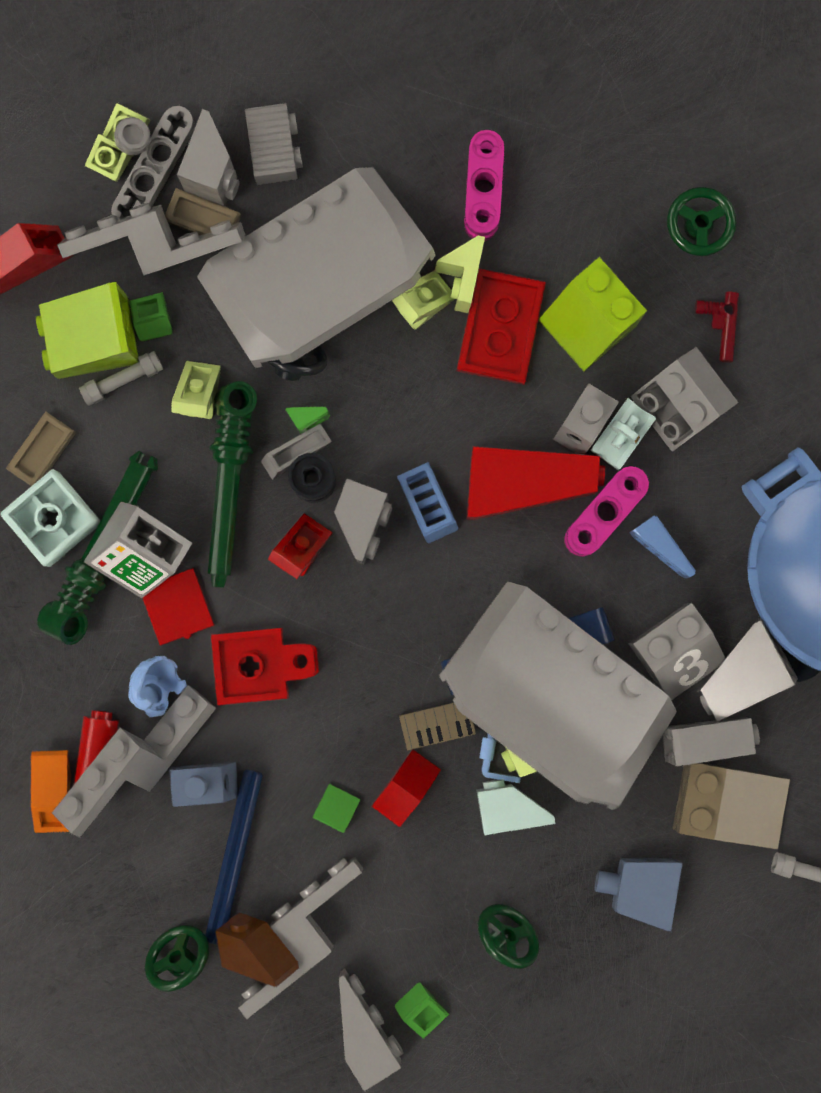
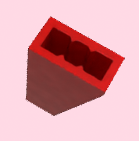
(524, 479)

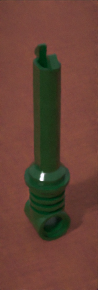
(230, 453)
(65, 618)

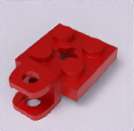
(276, 665)

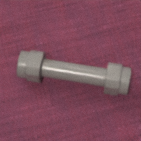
(94, 391)
(786, 866)

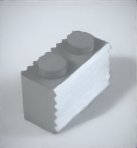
(271, 143)

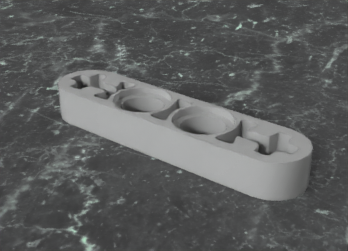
(148, 166)

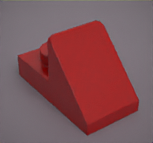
(300, 546)

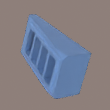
(436, 530)
(659, 542)

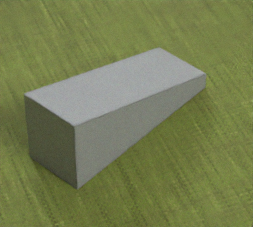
(281, 458)

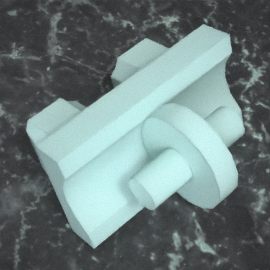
(623, 434)

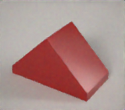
(406, 788)

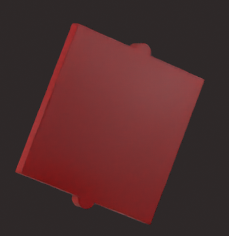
(178, 608)

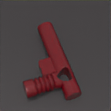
(722, 321)

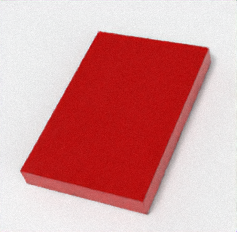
(501, 326)

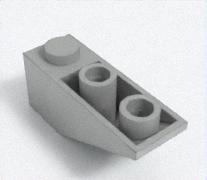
(366, 1046)

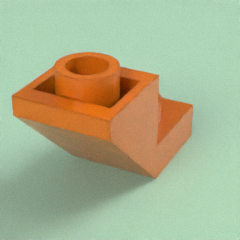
(48, 787)

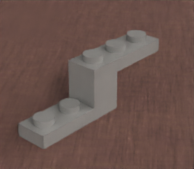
(151, 238)
(133, 760)
(301, 932)

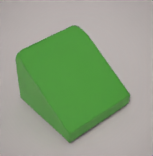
(151, 317)
(307, 417)
(336, 808)
(421, 1010)

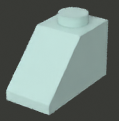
(508, 809)

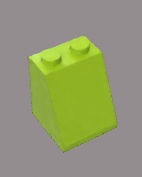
(592, 314)
(87, 332)

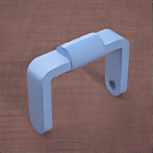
(487, 754)

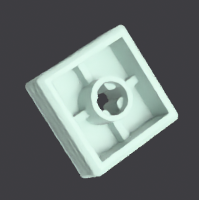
(27, 518)

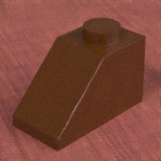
(254, 950)

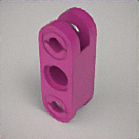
(489, 168)
(621, 500)

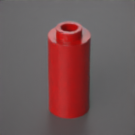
(95, 734)

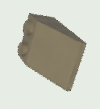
(731, 805)

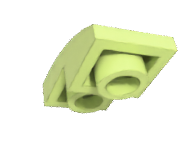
(105, 155)

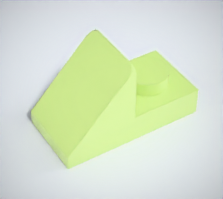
(462, 263)
(423, 299)
(196, 390)

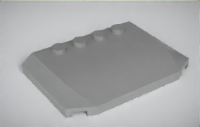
(316, 268)
(557, 697)

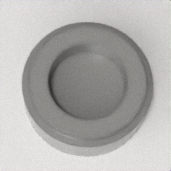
(132, 136)

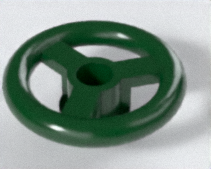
(696, 233)
(503, 939)
(179, 960)

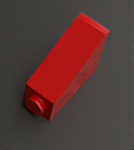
(27, 252)

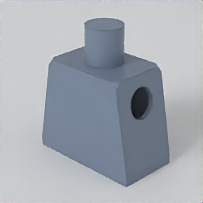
(203, 784)
(643, 889)

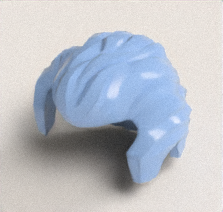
(152, 683)

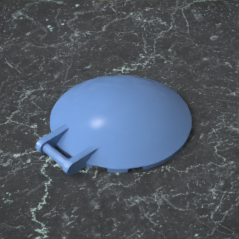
(787, 557)

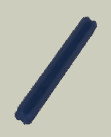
(234, 853)

